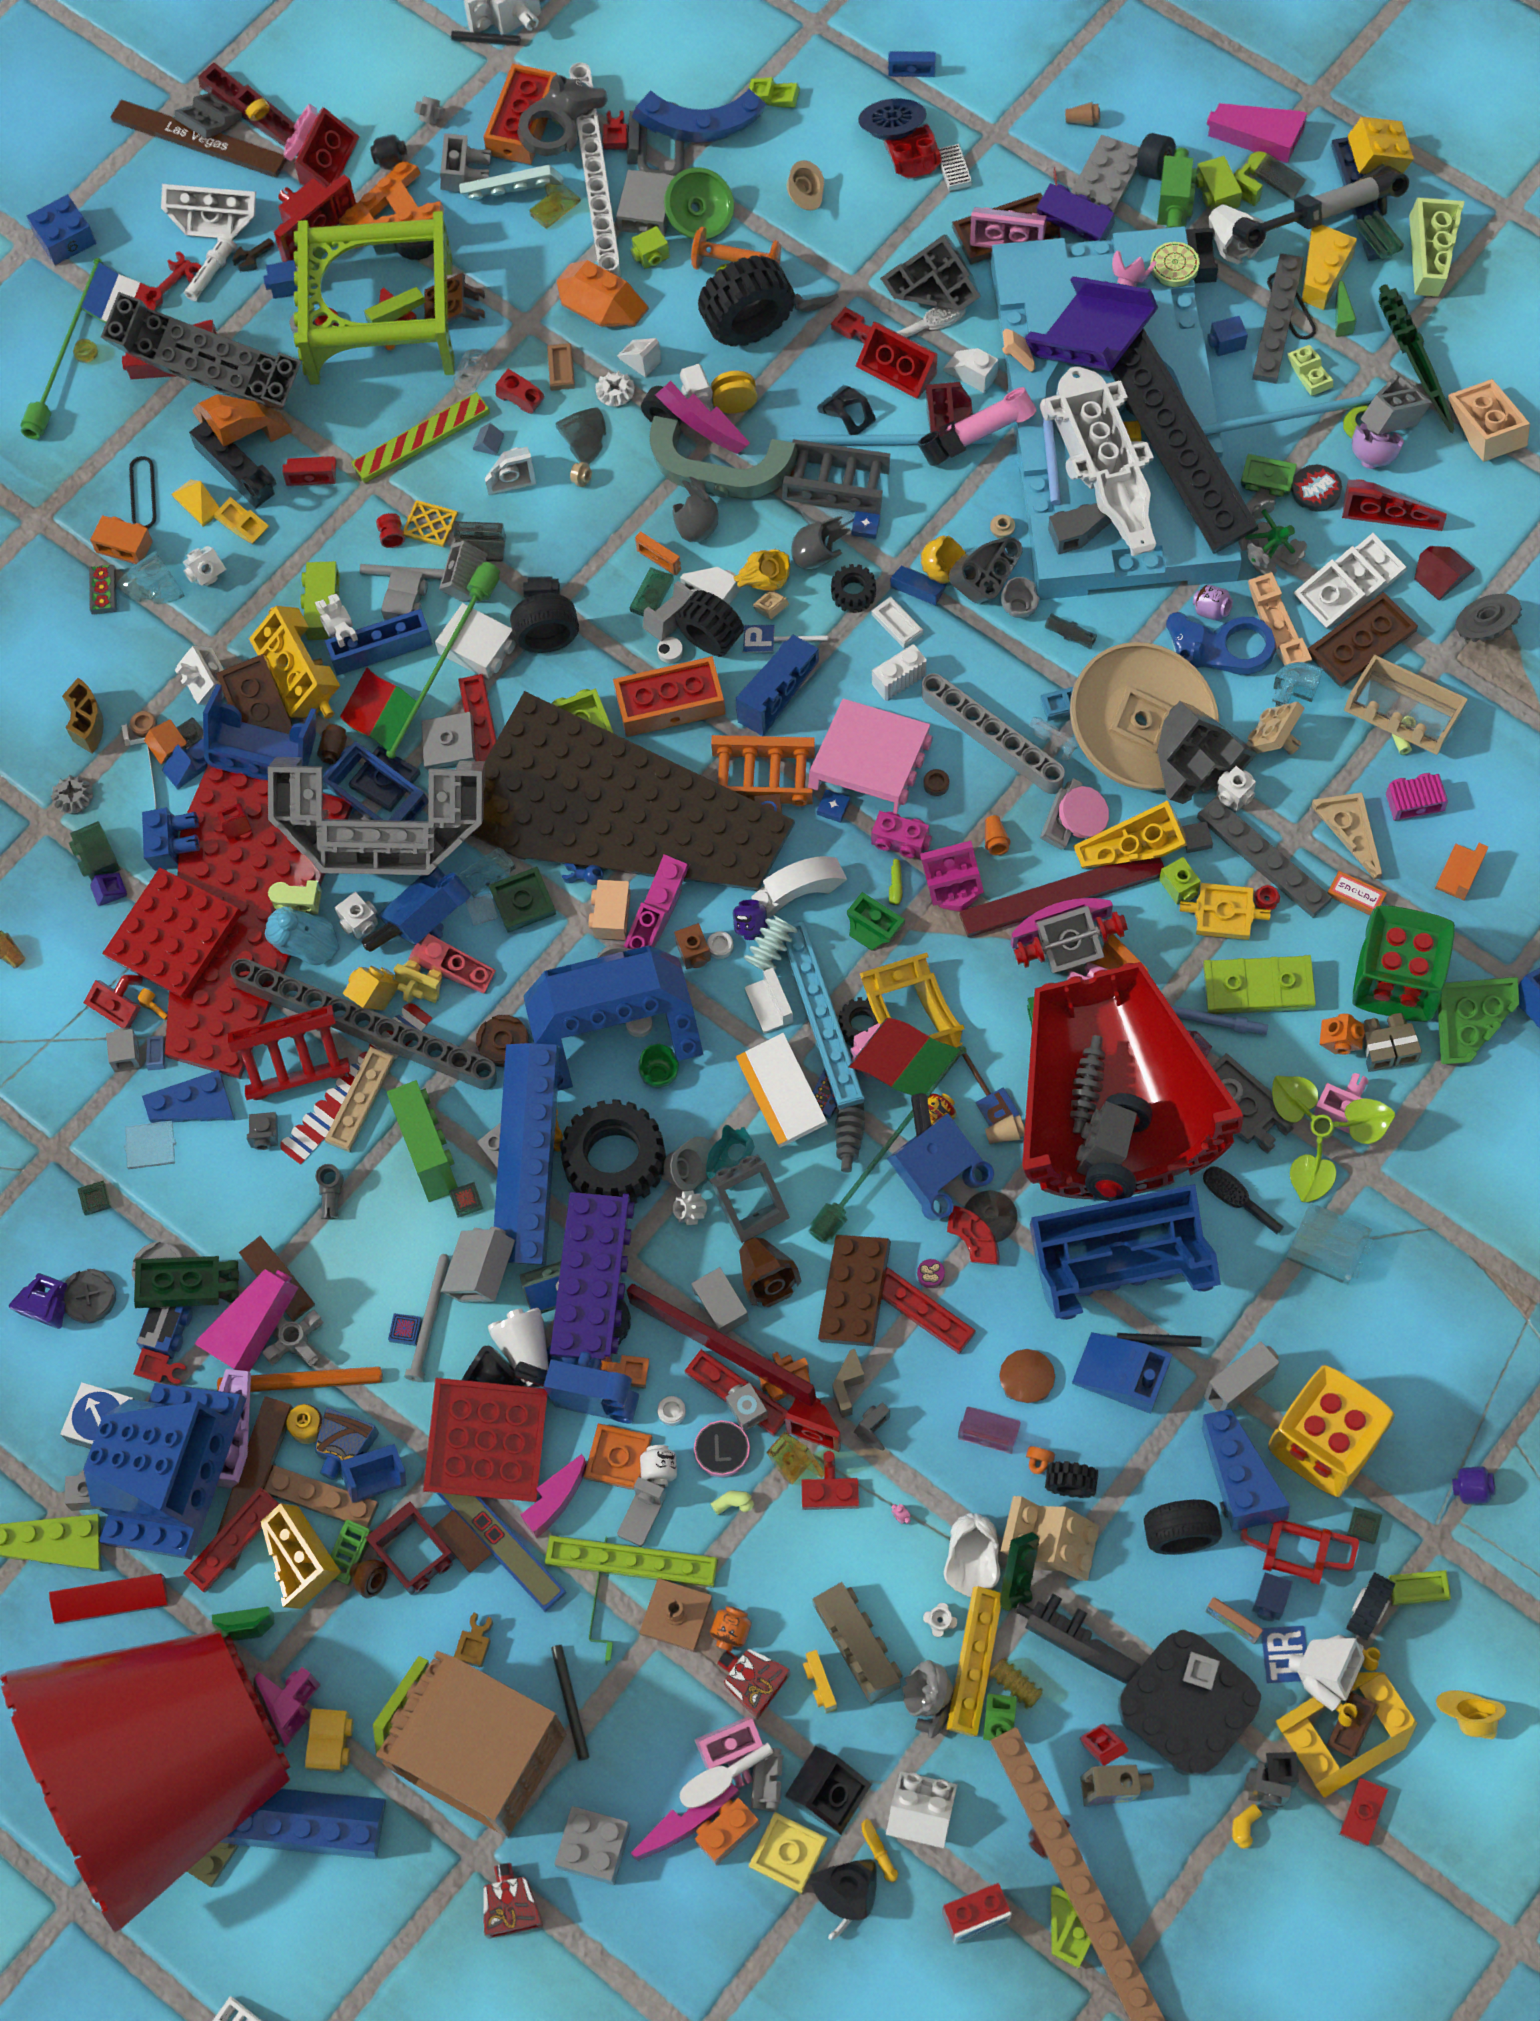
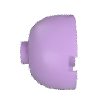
(1374, 448)

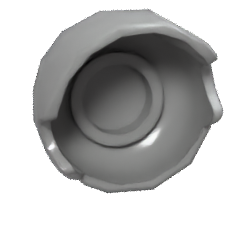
(1020, 597)

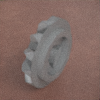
(80, 799)

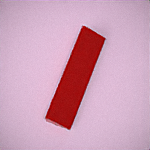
(108, 1598)

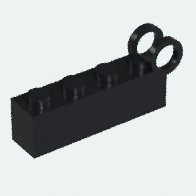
(239, 470)

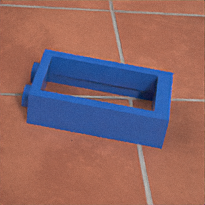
(349, 758)

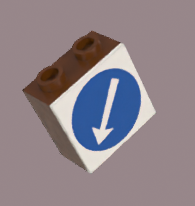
(87, 1412)

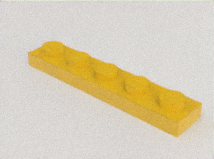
(974, 1661)

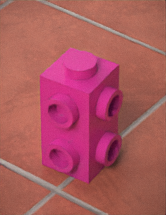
(900, 835)

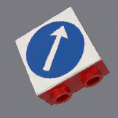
(976, 1913)

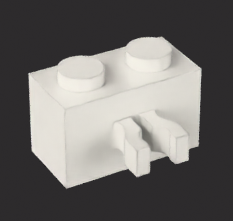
(199, 672)

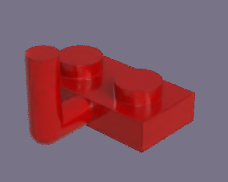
(112, 1002)
(830, 1492)

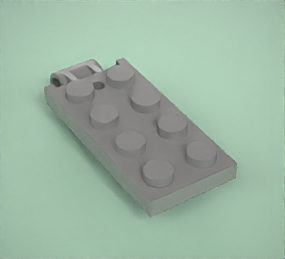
(1107, 172)

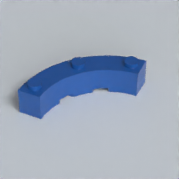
(698, 124)

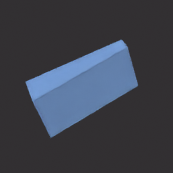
(155, 1053)

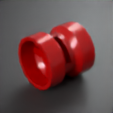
(389, 526)

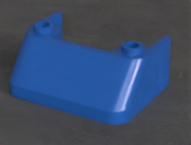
(247, 747)

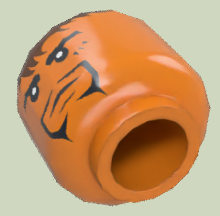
(730, 1628)

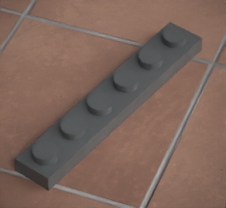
(1278, 318)
(1264, 857)

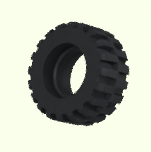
(746, 301)
(608, 1121)

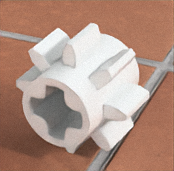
(689, 1207)

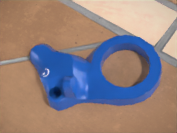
(1208, 647)

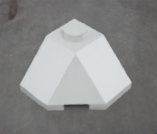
(511, 471)

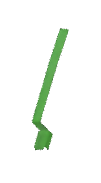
(609, 1644)

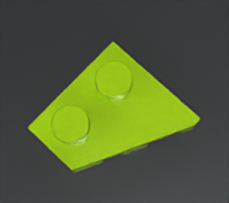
(1068, 1936)

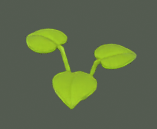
(1367, 1122)

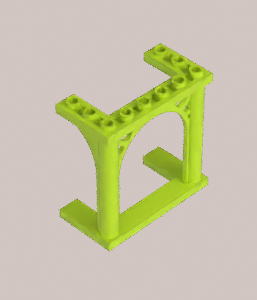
(321, 342)

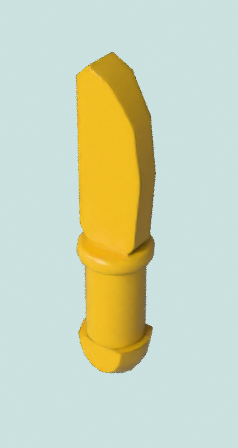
(877, 1848)

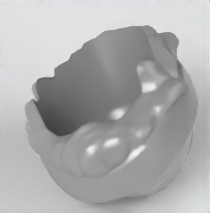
(927, 1689)

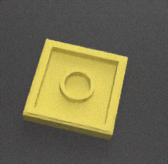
(788, 1852)

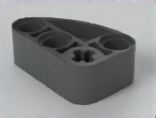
(979, 564)

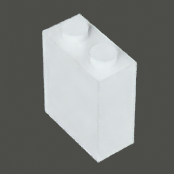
(479, 644)

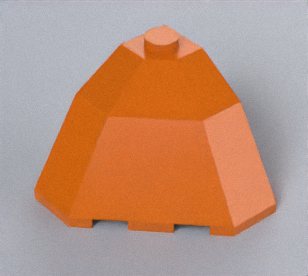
(236, 417)

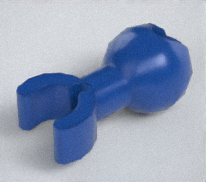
(590, 874)

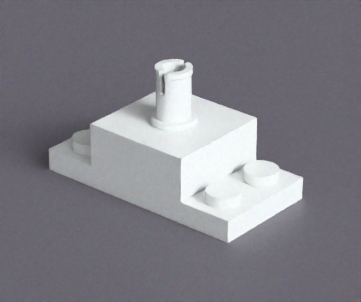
(503, 14)

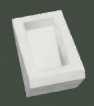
(642, 355)

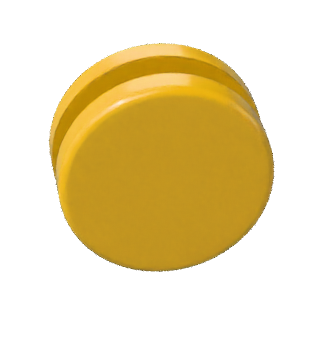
(734, 391)

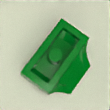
(872, 922)
(244, 1623)

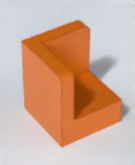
(163, 740)

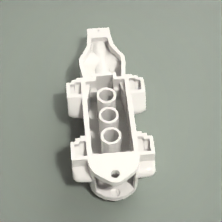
(1103, 452)

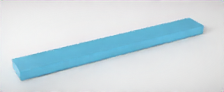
(822, 1018)

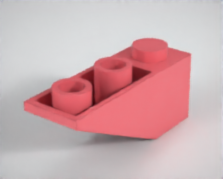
(452, 963)

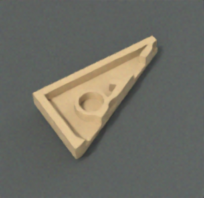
(1350, 822)

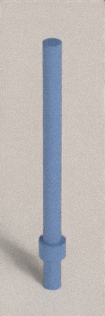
(1239, 1024)

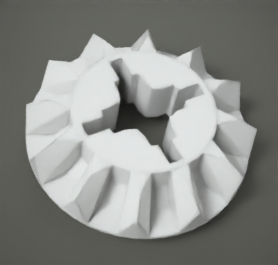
(615, 397)

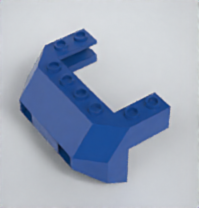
(612, 993)
(1121, 1246)

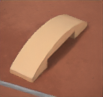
(1271, 610)

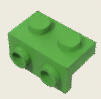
(1268, 475)

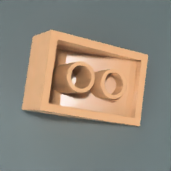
(1490, 420)

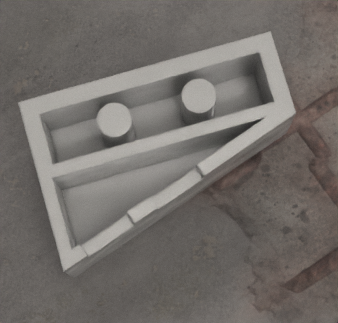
(1395, 407)

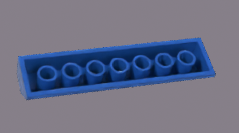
(527, 1149)
(314, 1824)

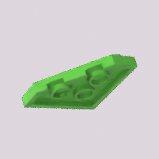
(1472, 1014)

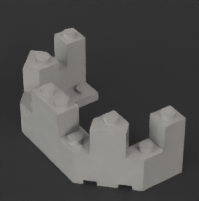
(375, 845)

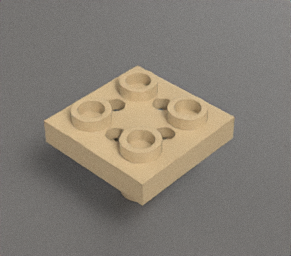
(1275, 729)

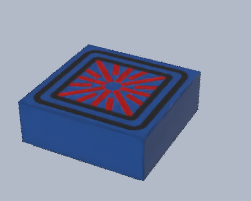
(405, 1329)

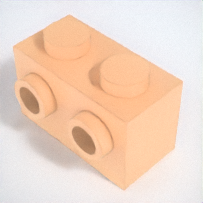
(610, 909)

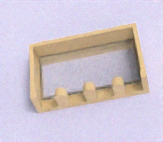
(1405, 704)

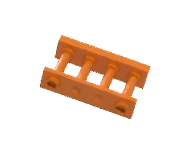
(766, 746)

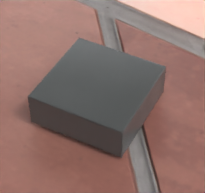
(1197, 837)

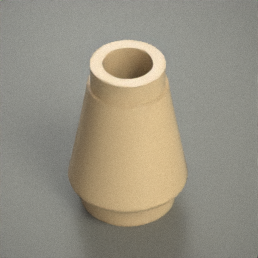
(1006, 1130)

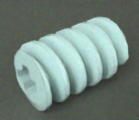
(770, 944)

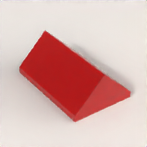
(325, 150)
(897, 360)

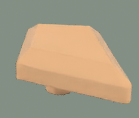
(1018, 348)

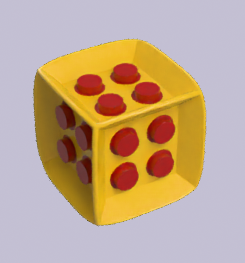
(1330, 1430)

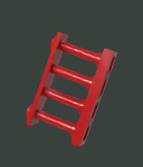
(293, 1027)

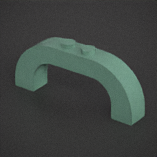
(720, 479)

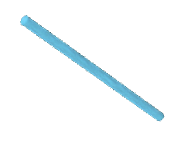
(1287, 414)
(869, 439)

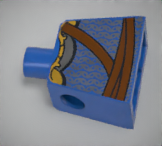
(341, 1439)

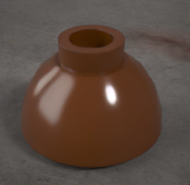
(369, 1577)

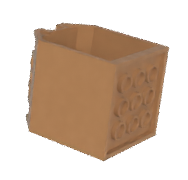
(472, 1742)

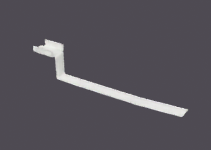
(133, 742)

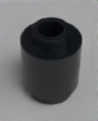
(541, 585)

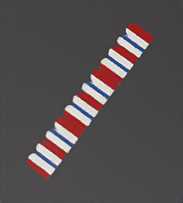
(318, 1124)

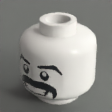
(658, 1465)

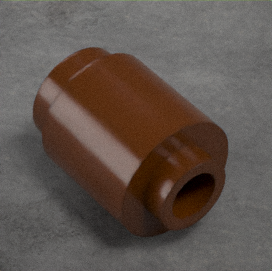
(332, 744)

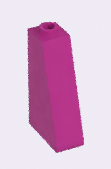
(1258, 128)
(249, 1321)

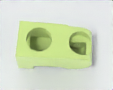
(297, 897)

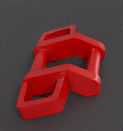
(1323, 1537)

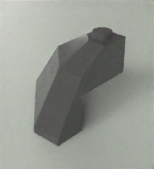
(934, 278)
(1197, 752)

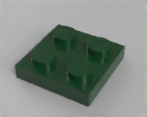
(522, 899)

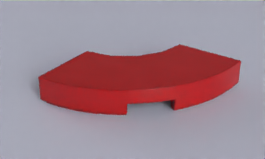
(976, 1235)

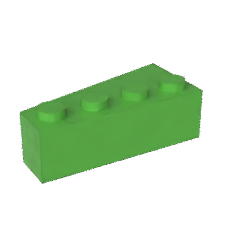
(423, 1139)

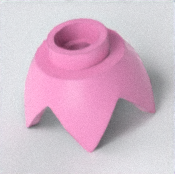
(1131, 274)

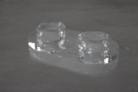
(472, 369)

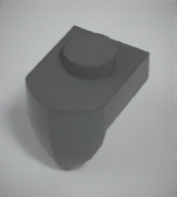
(872, 1420)

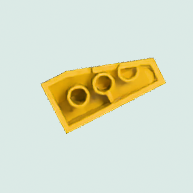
(1138, 838)

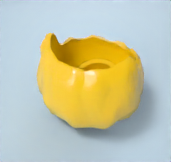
(939, 558)

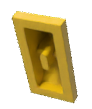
(196, 501)

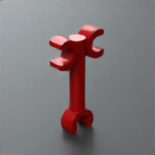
(180, 268)

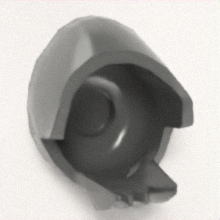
(698, 515)
(809, 544)

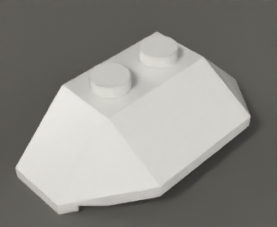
(208, 210)

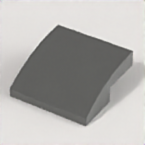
(208, 115)

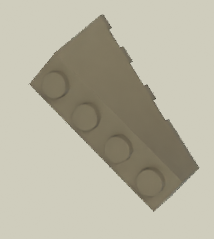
(857, 1643)

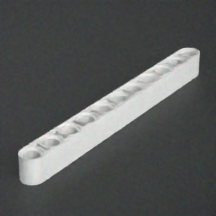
(596, 180)

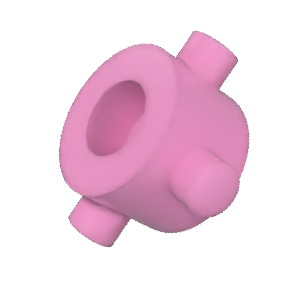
(901, 1514)

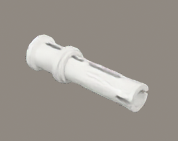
(215, 259)

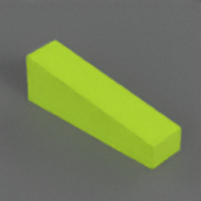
(395, 307)

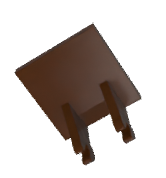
(456, 291)

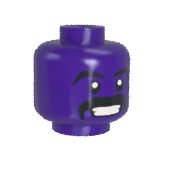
(749, 918)

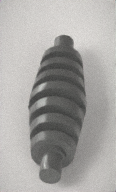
(1087, 1084)
(849, 1134)

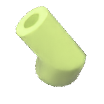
(733, 1498)

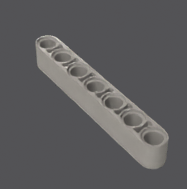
(997, 743)

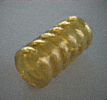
(1016, 1683)

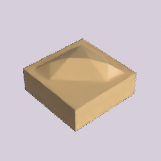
(770, 604)

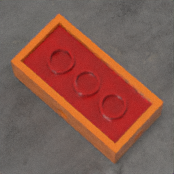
(520, 91)
(669, 696)

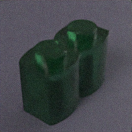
(93, 850)

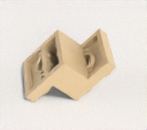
(1065, 1536)

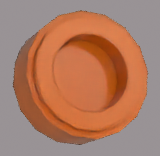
(1041, 1455)

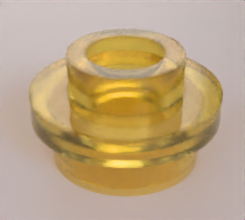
(82, 346)

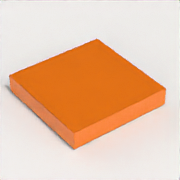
(616, 1456)

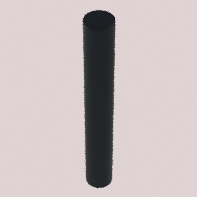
(486, 37)
(1162, 1340)

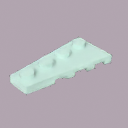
(511, 182)

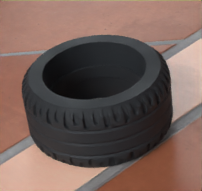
(544, 623)
(1182, 1527)

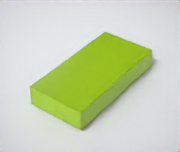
(1420, 1588)

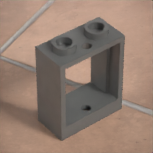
(760, 1220)

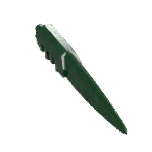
(1412, 344)

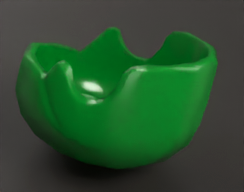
(658, 1065)

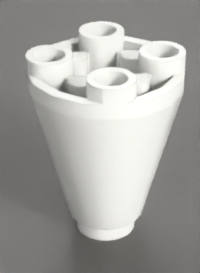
(522, 1339)

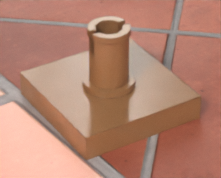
(676, 1615)

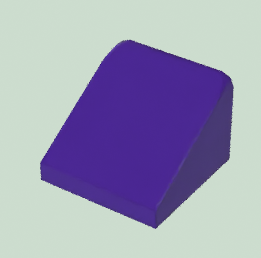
(107, 888)

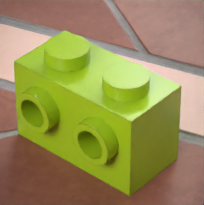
(1218, 183)

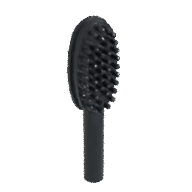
(1233, 1193)

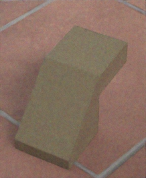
(849, 1375)

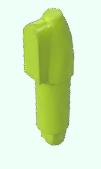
(896, 887)

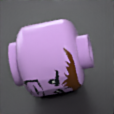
(1212, 602)

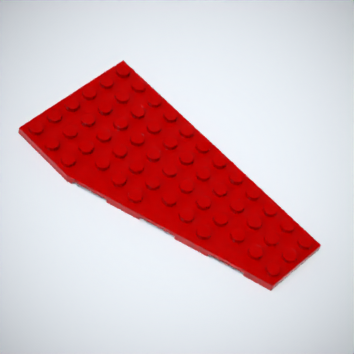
(240, 874)

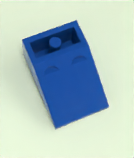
(1123, 1370)

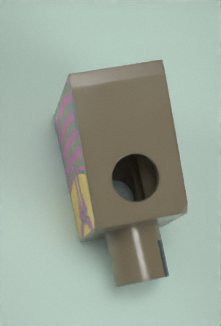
(1103, 1784)

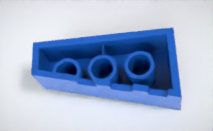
(775, 684)
(1242, 1477)

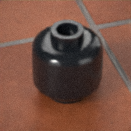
(388, 151)

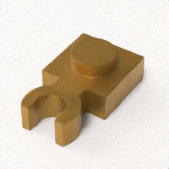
(473, 1645)

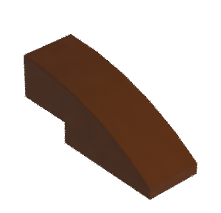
(259, 1257)

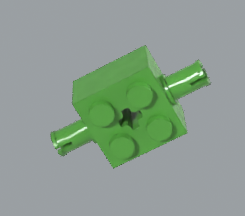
(1177, 189)

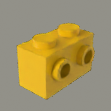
(371, 987)

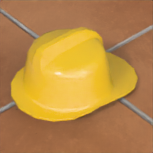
(1473, 1713)

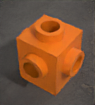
(1342, 1034)

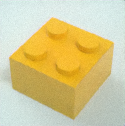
(1378, 143)

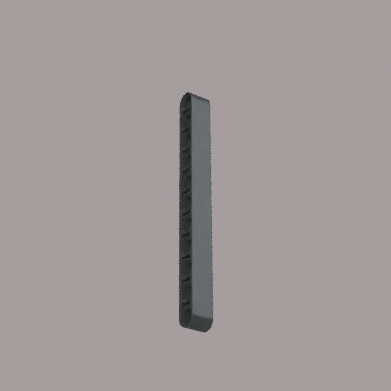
(370, 1033)

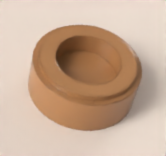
(142, 723)

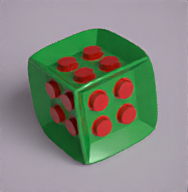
(1403, 963)

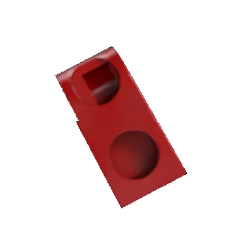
(519, 391)

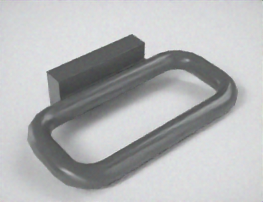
(638, 149)

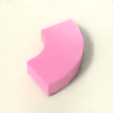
(302, 128)

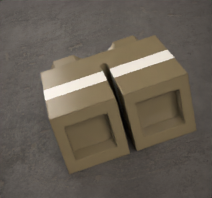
(1390, 1045)

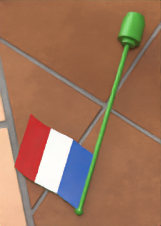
(97, 301)

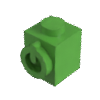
(999, 1715)

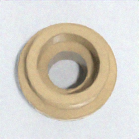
(580, 474)
(1002, 532)

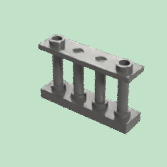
(833, 494)

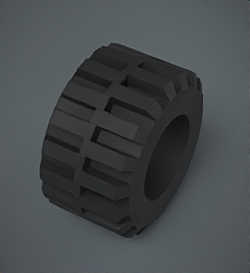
(709, 623)

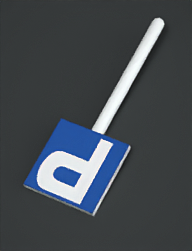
(761, 638)

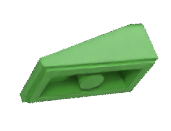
(1345, 317)

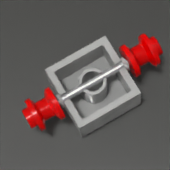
(1070, 939)

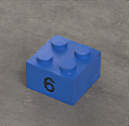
(61, 229)

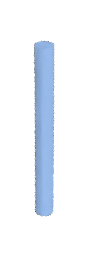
(1051, 462)

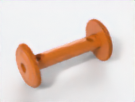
(724, 252)

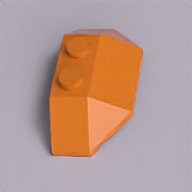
(599, 295)

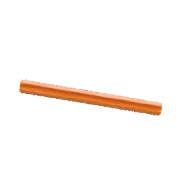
(314, 1379)

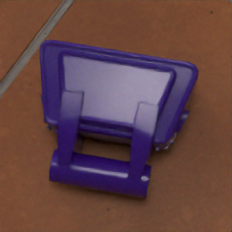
(42, 1306)

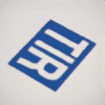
(1278, 1647)

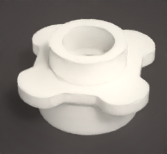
(940, 1611)

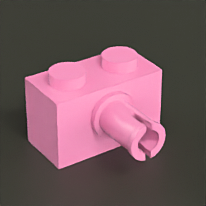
(1334, 1100)
(729, 1746)

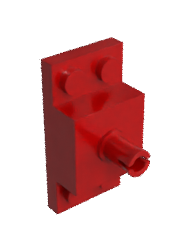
(312, 203)

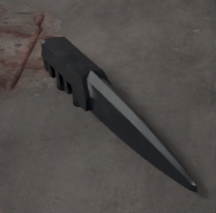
(1075, 1639)

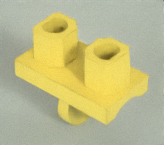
(417, 984)

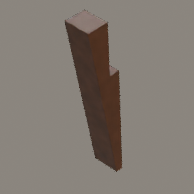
(260, 1459)

